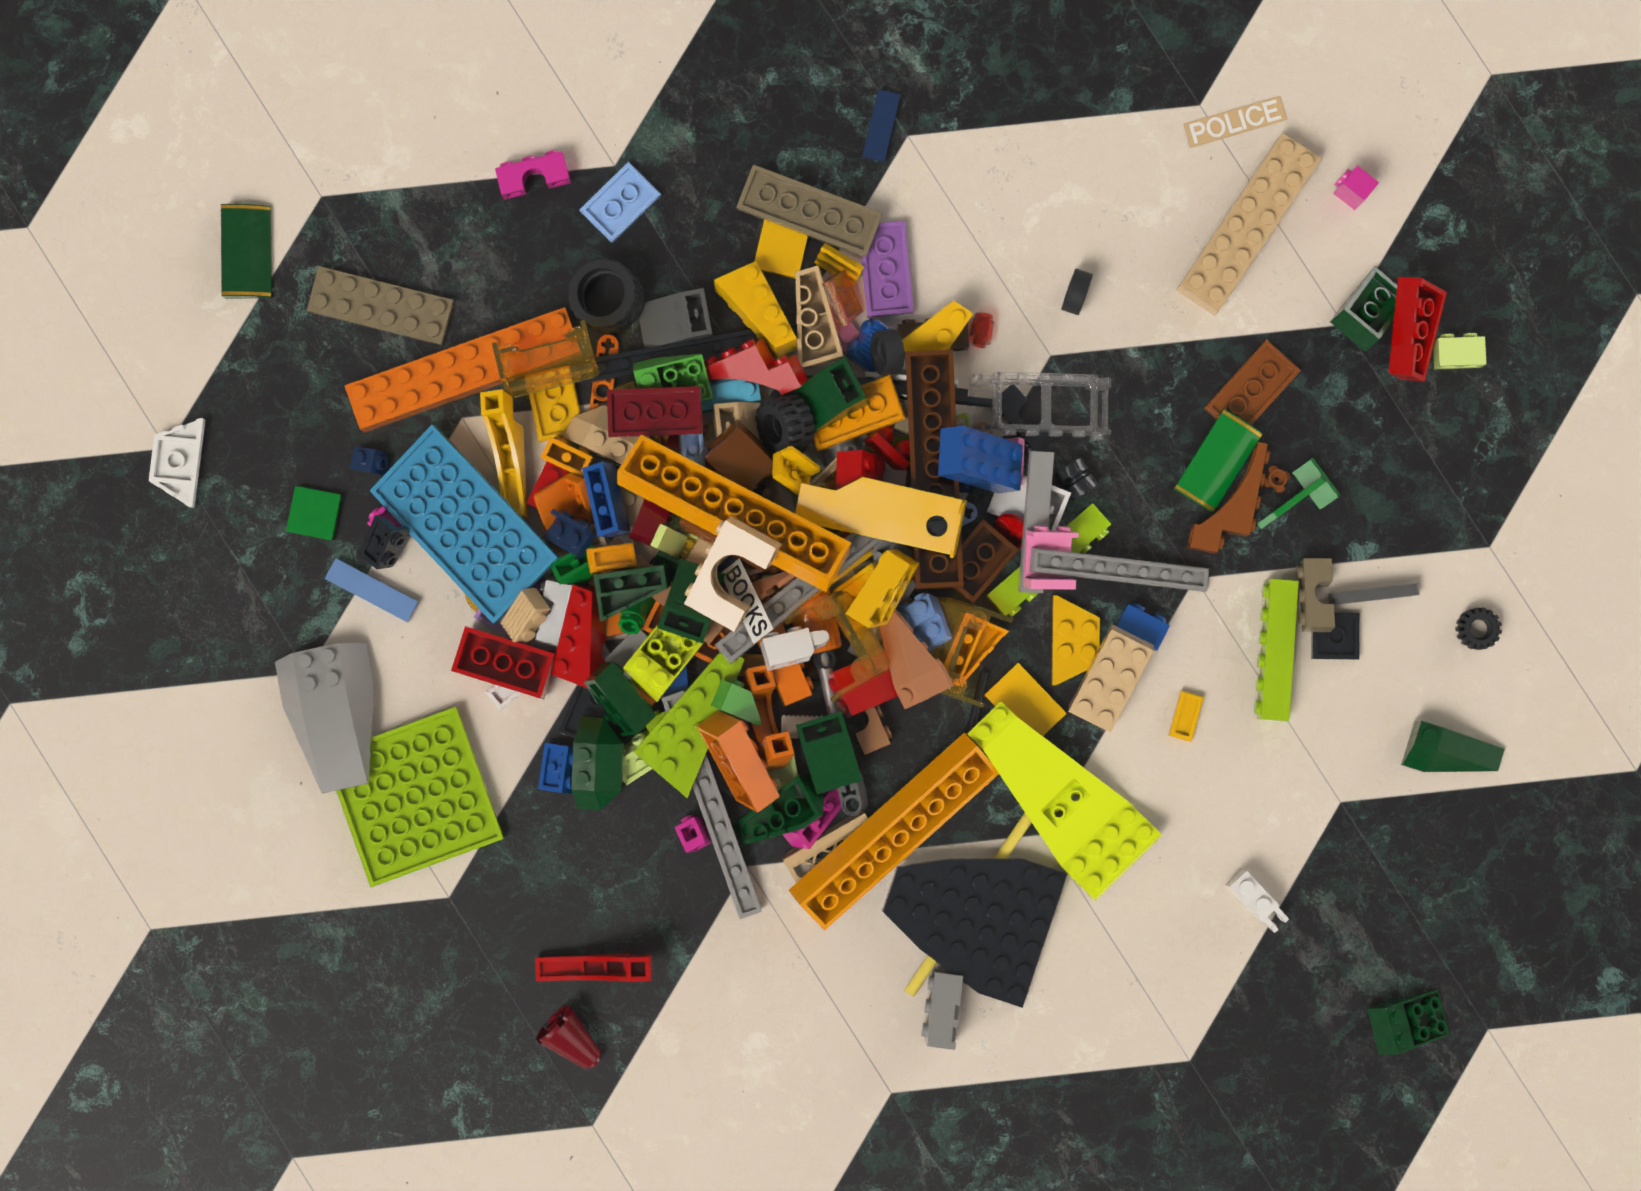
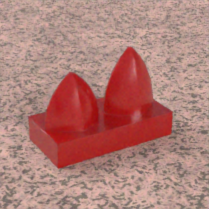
(894, 456)

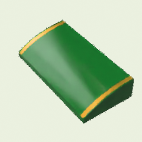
(1217, 460)

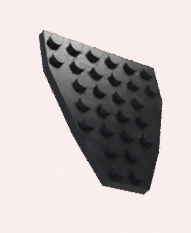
(978, 918)

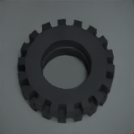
(785, 423)

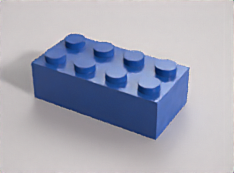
(980, 459)

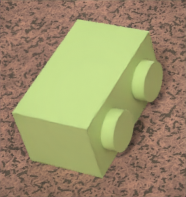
(1459, 352)

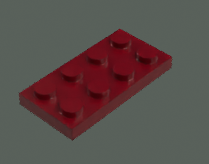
(654, 411)

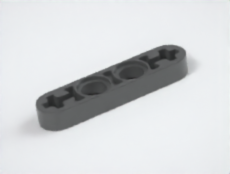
(1374, 594)

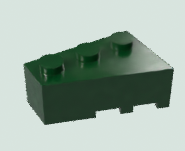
(627, 587)

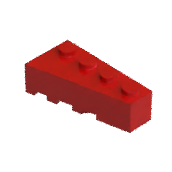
(581, 637)

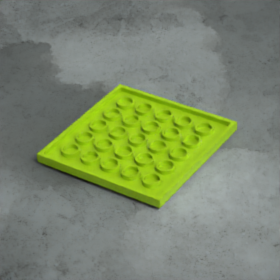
(420, 799)

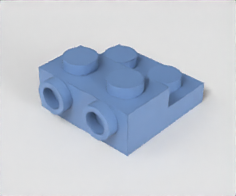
(927, 620)

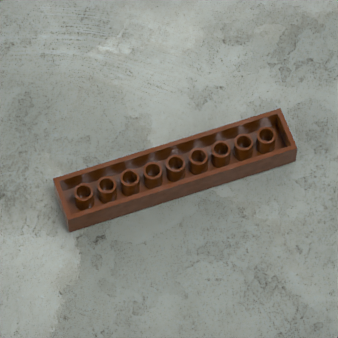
(929, 410)

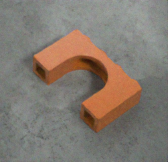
(772, 746)

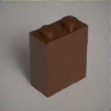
(740, 456)

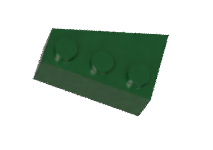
(620, 699)

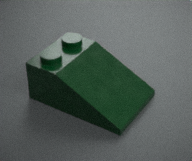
(1367, 310)

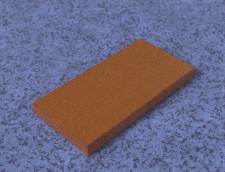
(1254, 384)

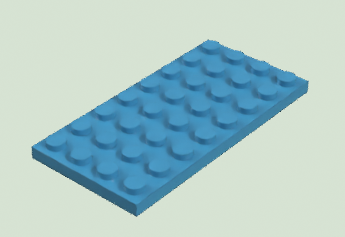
(464, 523)

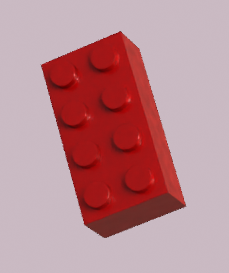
(504, 662)

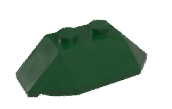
(596, 764)

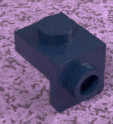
(369, 461)

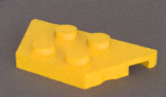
(1073, 639)

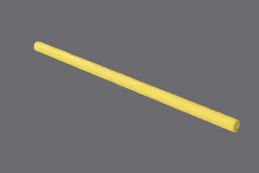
(1004, 852)

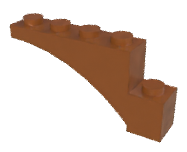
(1238, 512)

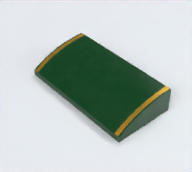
(246, 251)

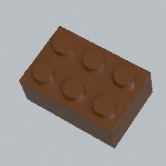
(983, 557)

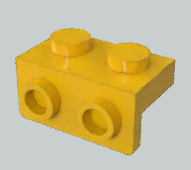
(793, 468)

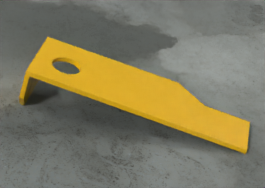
(884, 512)

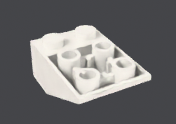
(1015, 503)

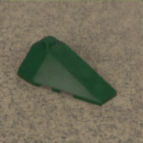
(1444, 750)
(790, 812)

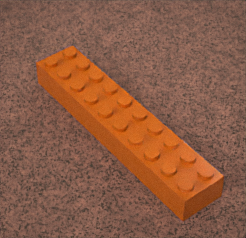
(447, 373)

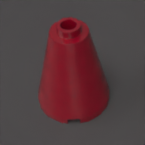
(569, 1038)

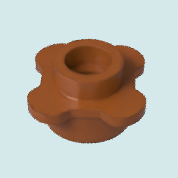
(1278, 485)

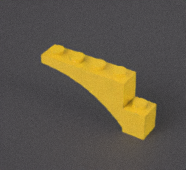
(507, 445)

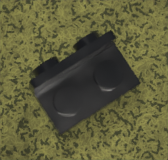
(383, 543)

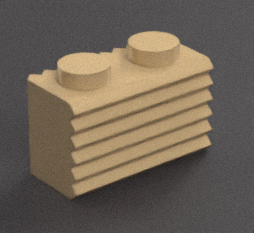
(525, 615)

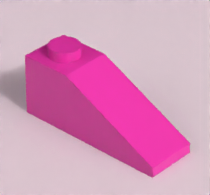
(807, 837)

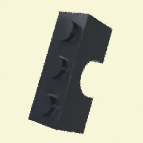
(1012, 402)

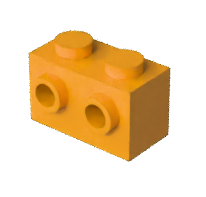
(566, 457)

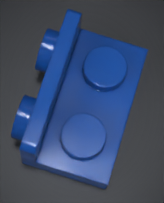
(556, 768)

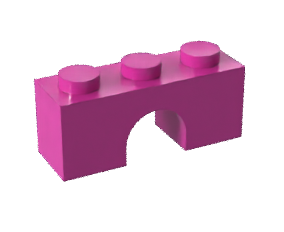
(513, 175)

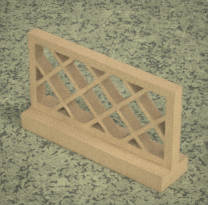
(828, 838)

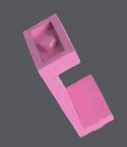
(1052, 540)

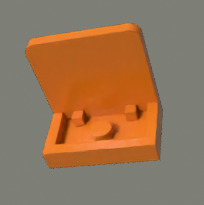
(564, 494)

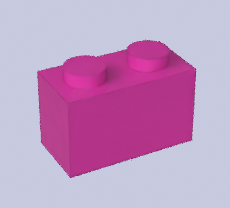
(1355, 187)

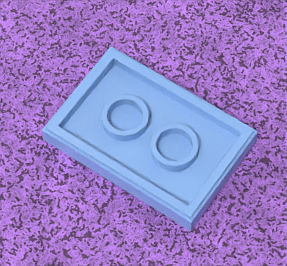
(620, 202)

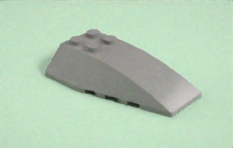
(331, 710)

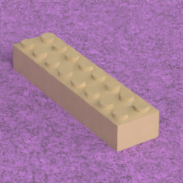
(1248, 224)

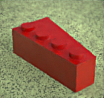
(1414, 327)

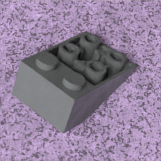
(675, 319)

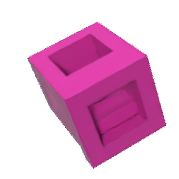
(687, 837)

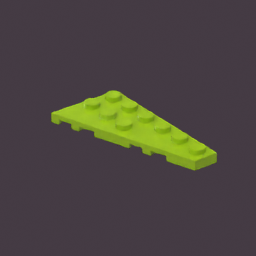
(675, 743)

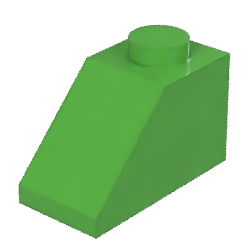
(736, 701)

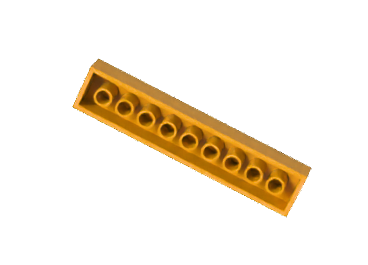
(709, 498)
(894, 831)

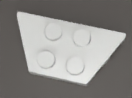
(177, 461)

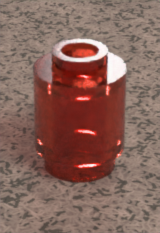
(981, 330)

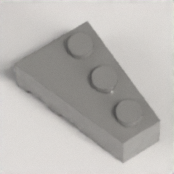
(942, 1010)

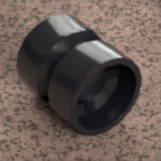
(1077, 478)

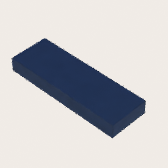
(881, 125)

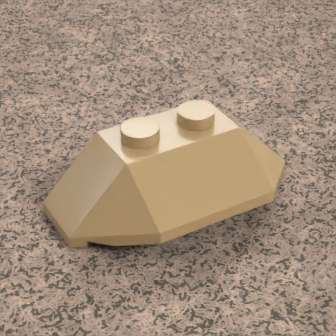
(591, 432)

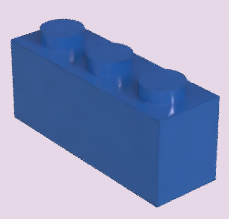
(606, 500)

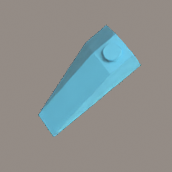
(731, 391)

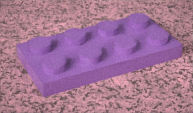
(888, 273)

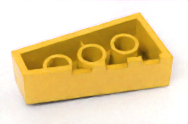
(756, 305)

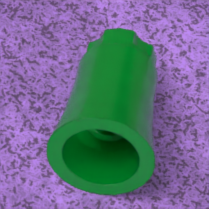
(635, 617)

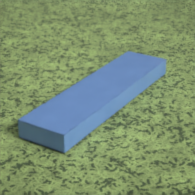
(371, 590)

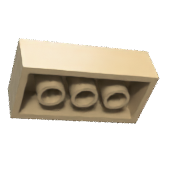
(1111, 678)

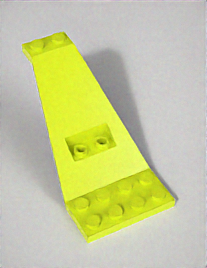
(1096, 834)

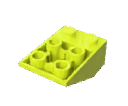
(659, 661)

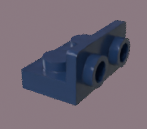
(569, 534)

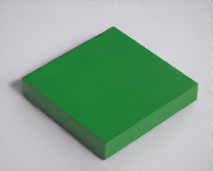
(314, 513)

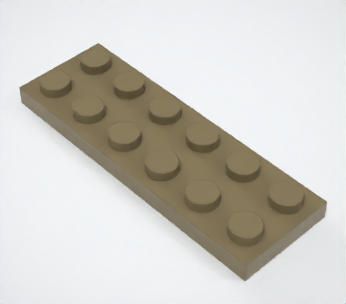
(809, 211)
(380, 305)

